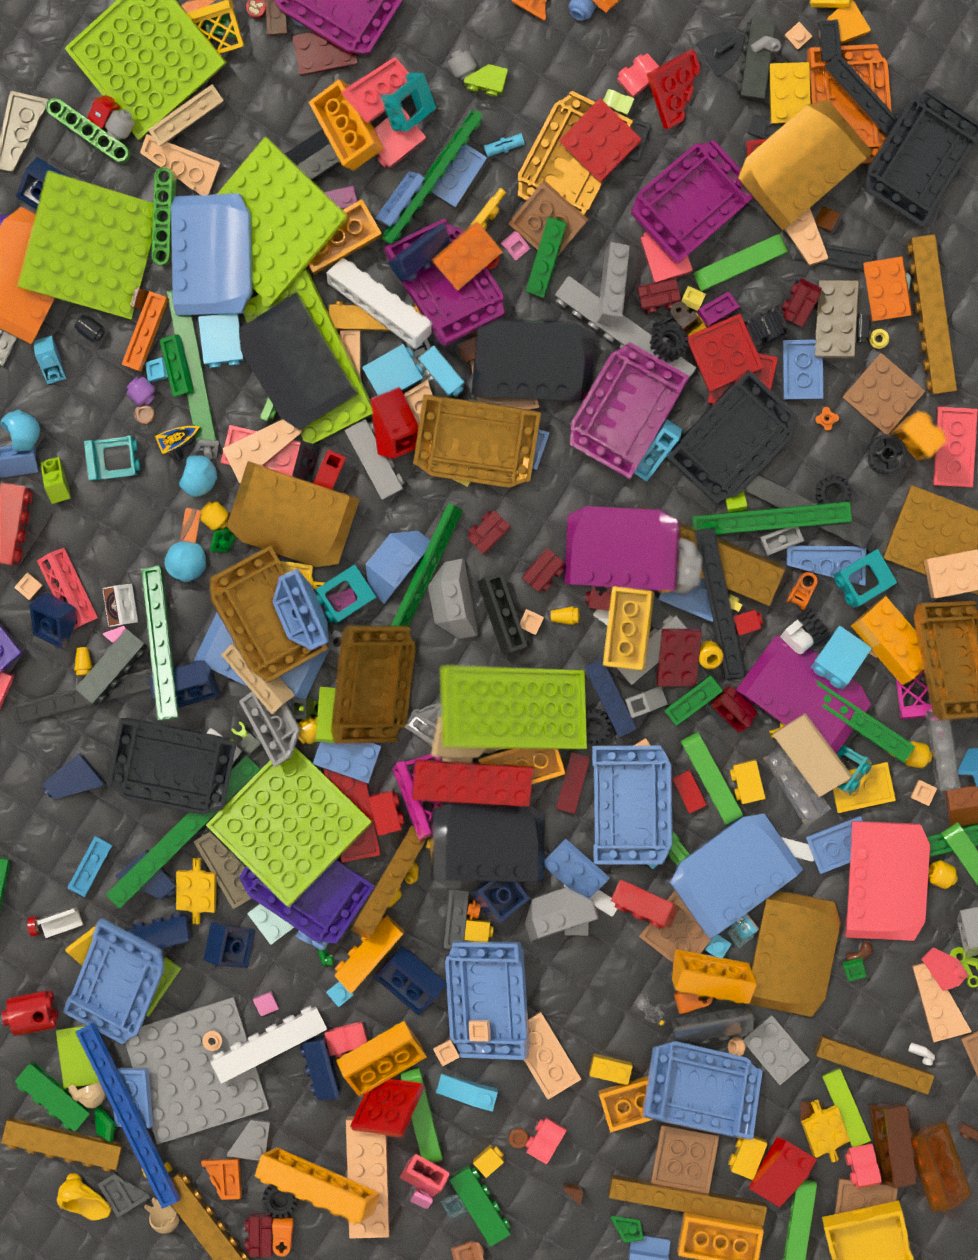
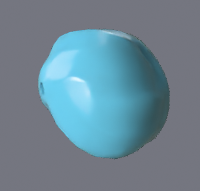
(23, 429)
(198, 476)
(185, 561)

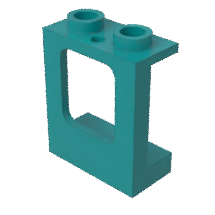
(422, 97)
(95, 458)
(880, 570)
(358, 585)
(863, 769)

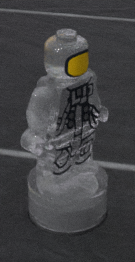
(653, 1014)

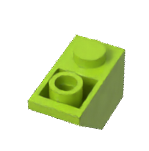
(487, 79)
(55, 480)

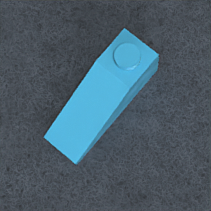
(658, 450)
(467, 1092)

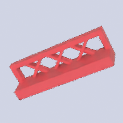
(68, 585)

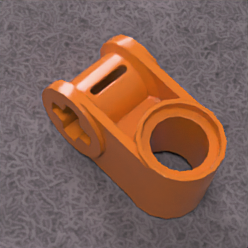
(802, 591)
(688, 1002)
(282, 1232)

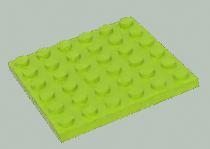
(145, 58)
(288, 217)
(88, 245)
(289, 825)

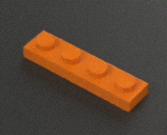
(145, 331)

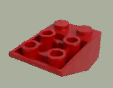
(393, 424)

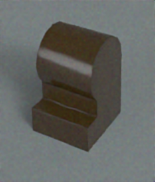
(686, 319)

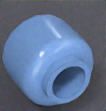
(582, 9)

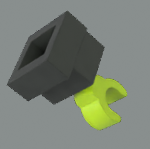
(303, 708)
(250, 742)

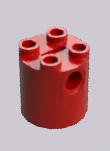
(30, 1013)

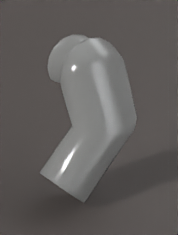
(766, 43)

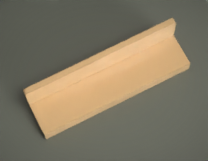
(185, 115)
(271, 694)

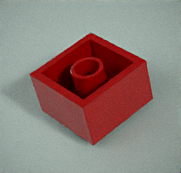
(385, 812)

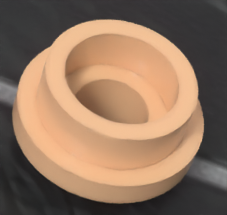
(212, 1034)
(736, 1046)

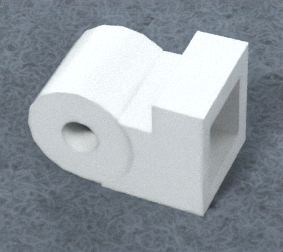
(797, 638)

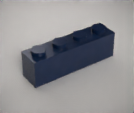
(610, 697)

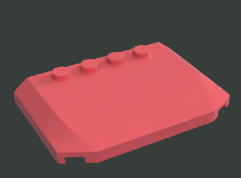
(887, 880)

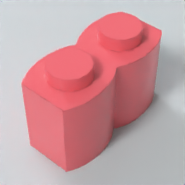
(635, 79)
(345, 1038)
(545, 1140)
(863, 1166)

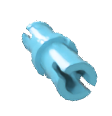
(504, 145)

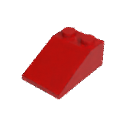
(781, 1172)

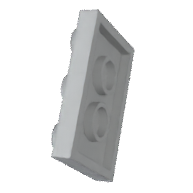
(775, 1049)

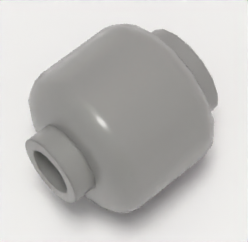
(462, 64)
(120, 124)

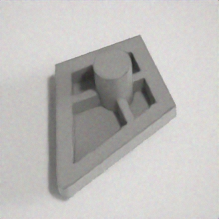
(205, 448)

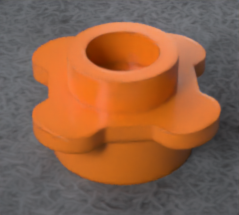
(827, 413)
(473, 910)

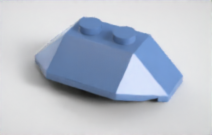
(394, 562)
(300, 611)

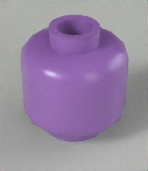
(140, 391)

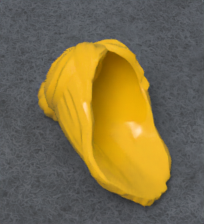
(81, 1199)

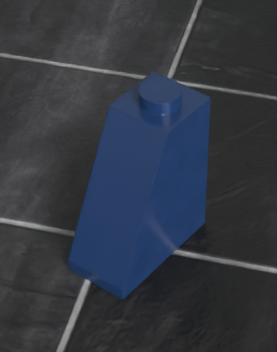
(73, 778)
(158, 885)

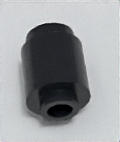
(89, 328)
(863, 328)

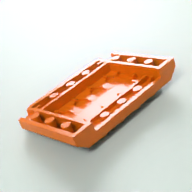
(872, 69)
(20, 309)

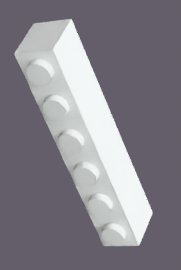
(379, 302)
(268, 1044)

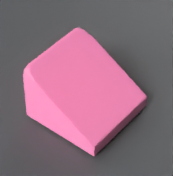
(515, 245)
(114, 634)
(265, 1003)
(421, 1198)

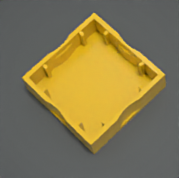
(868, 1234)

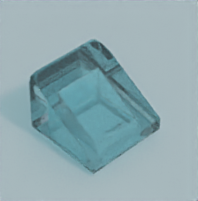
(740, 934)
(453, 1205)

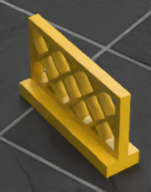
(218, 10)

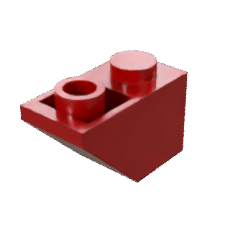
(330, 470)

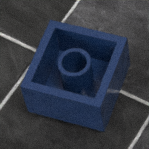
(499, 898)

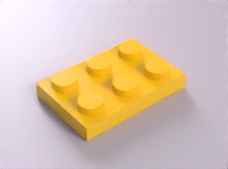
(788, 90)
(873, 790)

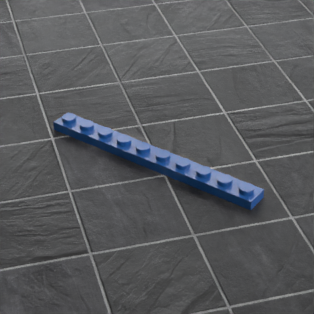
(128, 1115)

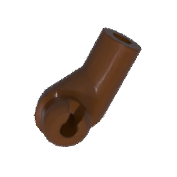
(864, 953)

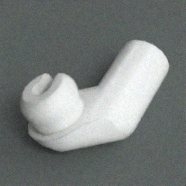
(924, 1052)

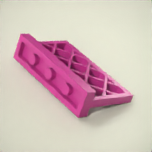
(914, 711)
(415, 808)

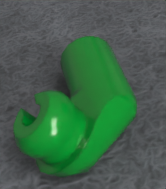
(324, 958)

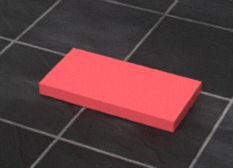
(367, 92)
(956, 457)
(282, 461)

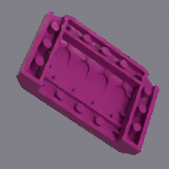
(346, 23)
(690, 199)
(450, 311)
(626, 408)
(622, 548)
(787, 689)

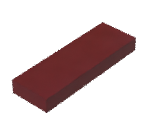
(573, 782)

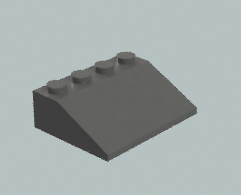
(713, 1025)

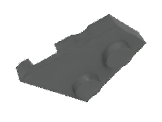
(121, 1194)

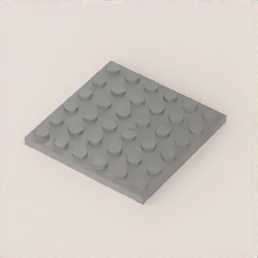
(181, 1077)

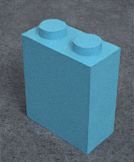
(220, 339)
(394, 370)
(442, 372)
(840, 658)

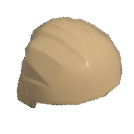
(89, 1096)
(164, 1219)

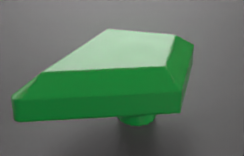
(219, 30)
(222, 540)
(104, 1124)
(628, 1229)

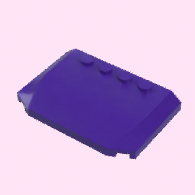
(323, 908)

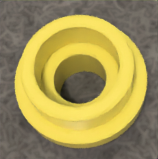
(885, 338)

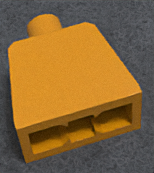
(851, 23)

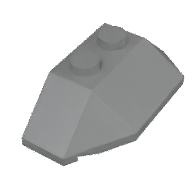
(452, 600)
(424, 722)
(275, 731)
(558, 913)

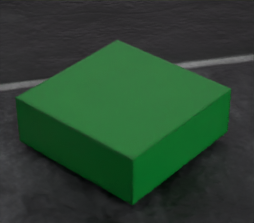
(855, 969)

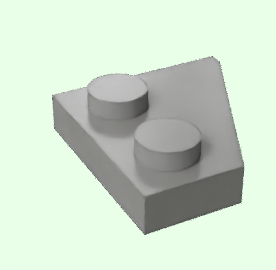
(252, 1141)

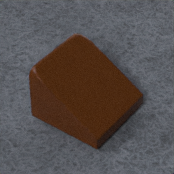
(826, 219)
(139, 298)
(807, 1109)
(574, 1192)

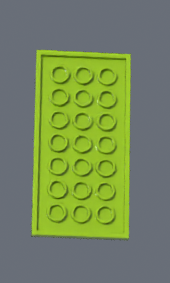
(355, 408)
(513, 708)

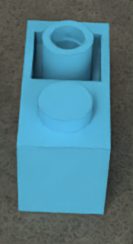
(49, 359)

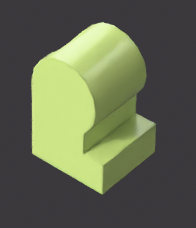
(618, 102)

